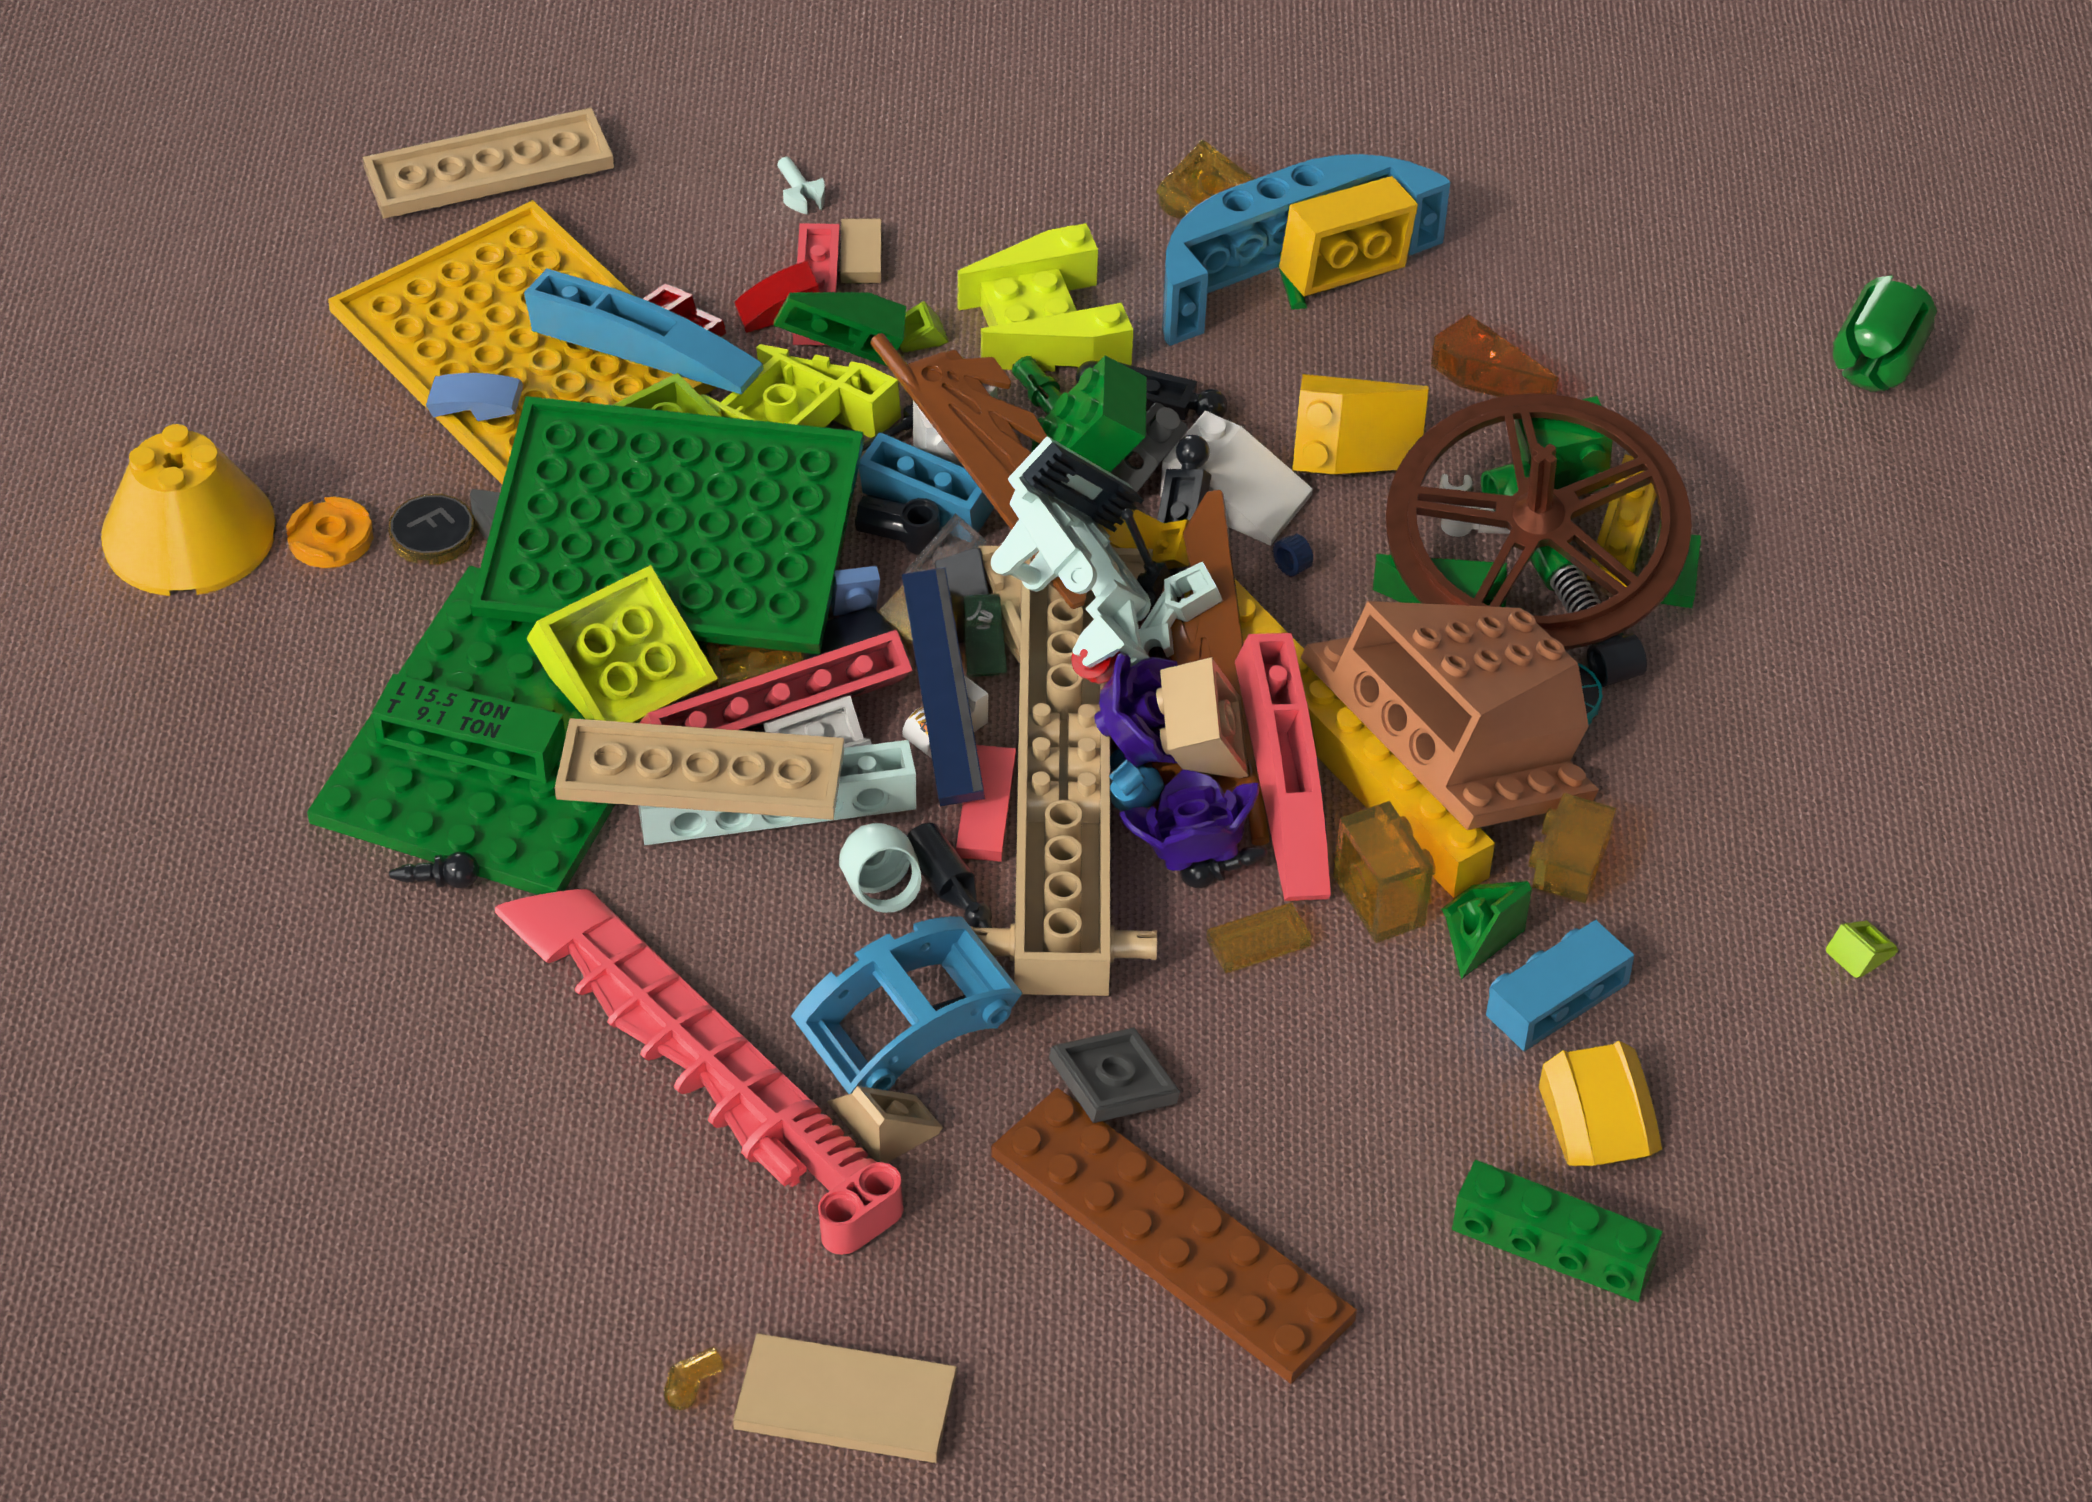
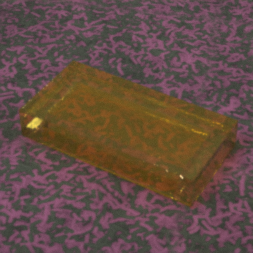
(1258, 937)

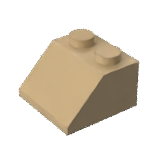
(1202, 719)

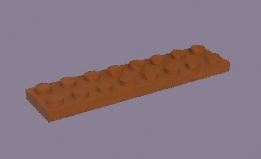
(1175, 1235)

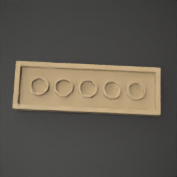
(487, 162)
(700, 768)

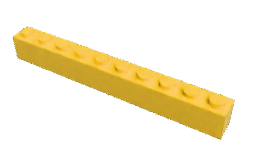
(1375, 773)

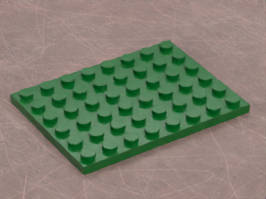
(723, 509)
(447, 806)

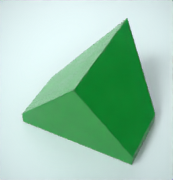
(1486, 921)

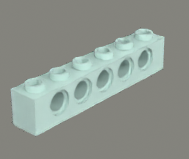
(871, 782)

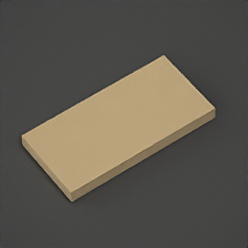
(845, 1398)

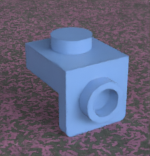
(855, 590)

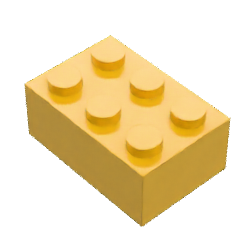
(1348, 235)

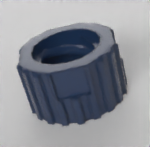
(1293, 554)

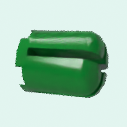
(1884, 334)

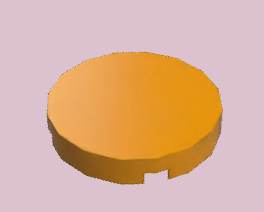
(329, 532)

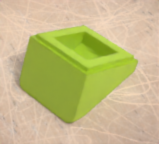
(922, 329)
(1860, 948)

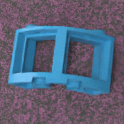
(886, 964)

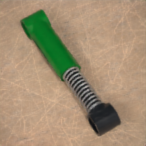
(1611, 659)

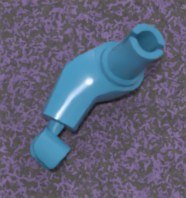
(1133, 785)

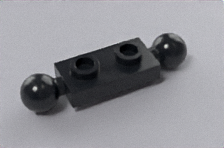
(1174, 392)
(1185, 486)

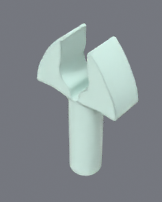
(794, 196)

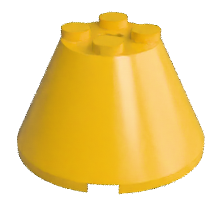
(185, 517)

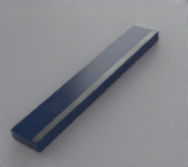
(943, 687)

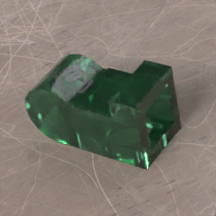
(983, 636)

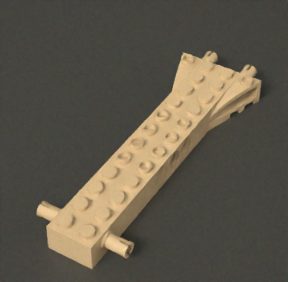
(1063, 802)

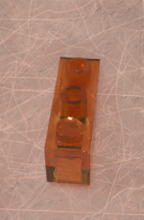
(1488, 363)

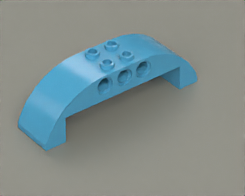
(1245, 227)

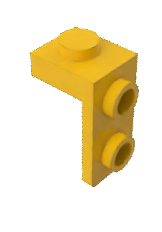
(1163, 538)

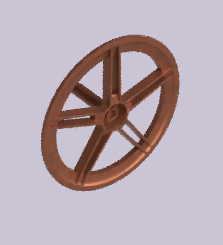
(1542, 514)

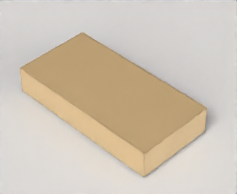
(860, 250)

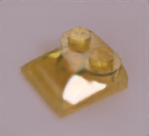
(1197, 179)

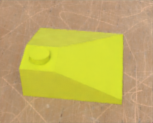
(621, 651)

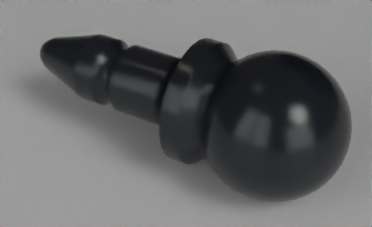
(457, 870)
(1203, 873)

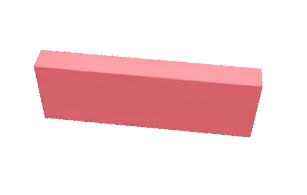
(985, 820)

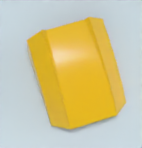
(1600, 1105)

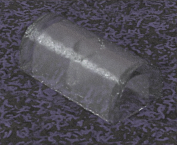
(951, 539)

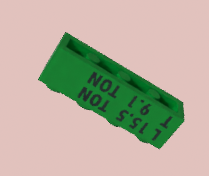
(469, 728)

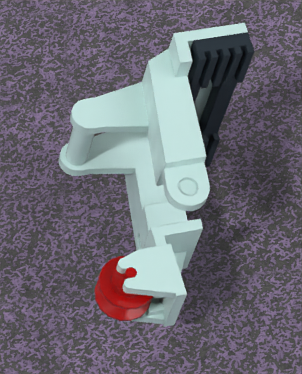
(1062, 513)

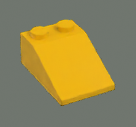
(1356, 424)

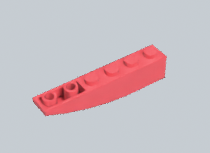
(1285, 762)

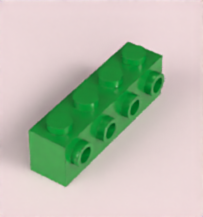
(1556, 1230)

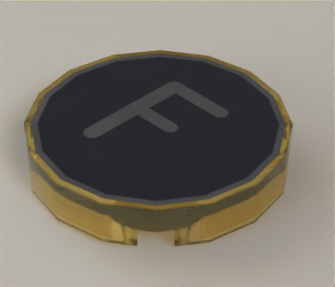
(431, 528)

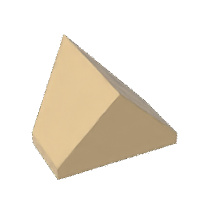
(886, 1121)

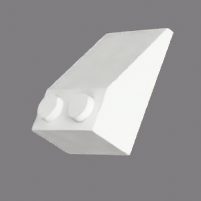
(1256, 485)

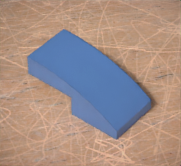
(482, 393)

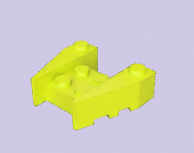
(1031, 307)
(815, 394)

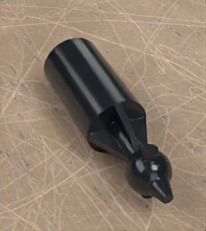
(948, 874)

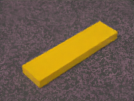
(1626, 525)

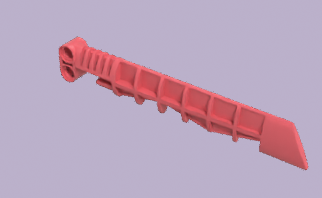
(750, 1094)

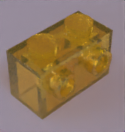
(1572, 847)

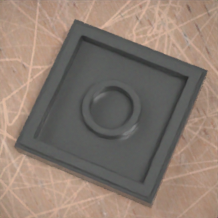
(1114, 1075)

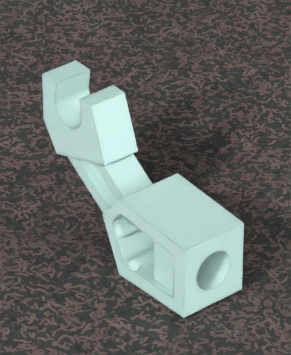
(1156, 627)

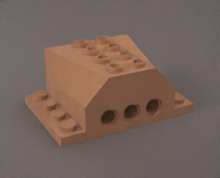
(1466, 703)

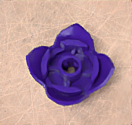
(1131, 709)
(1193, 820)

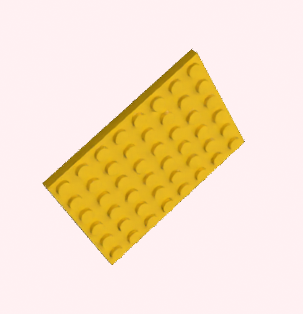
(469, 314)

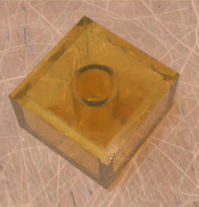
(1383, 871)

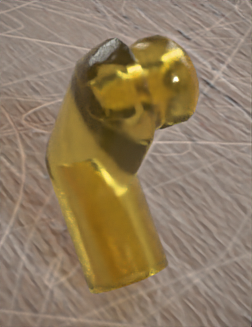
(685, 1377)

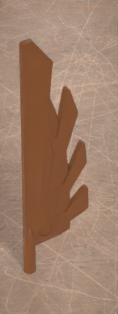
(973, 422)
(1216, 635)

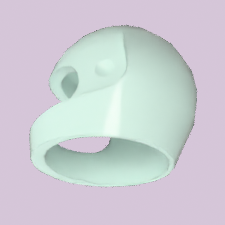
(875, 861)

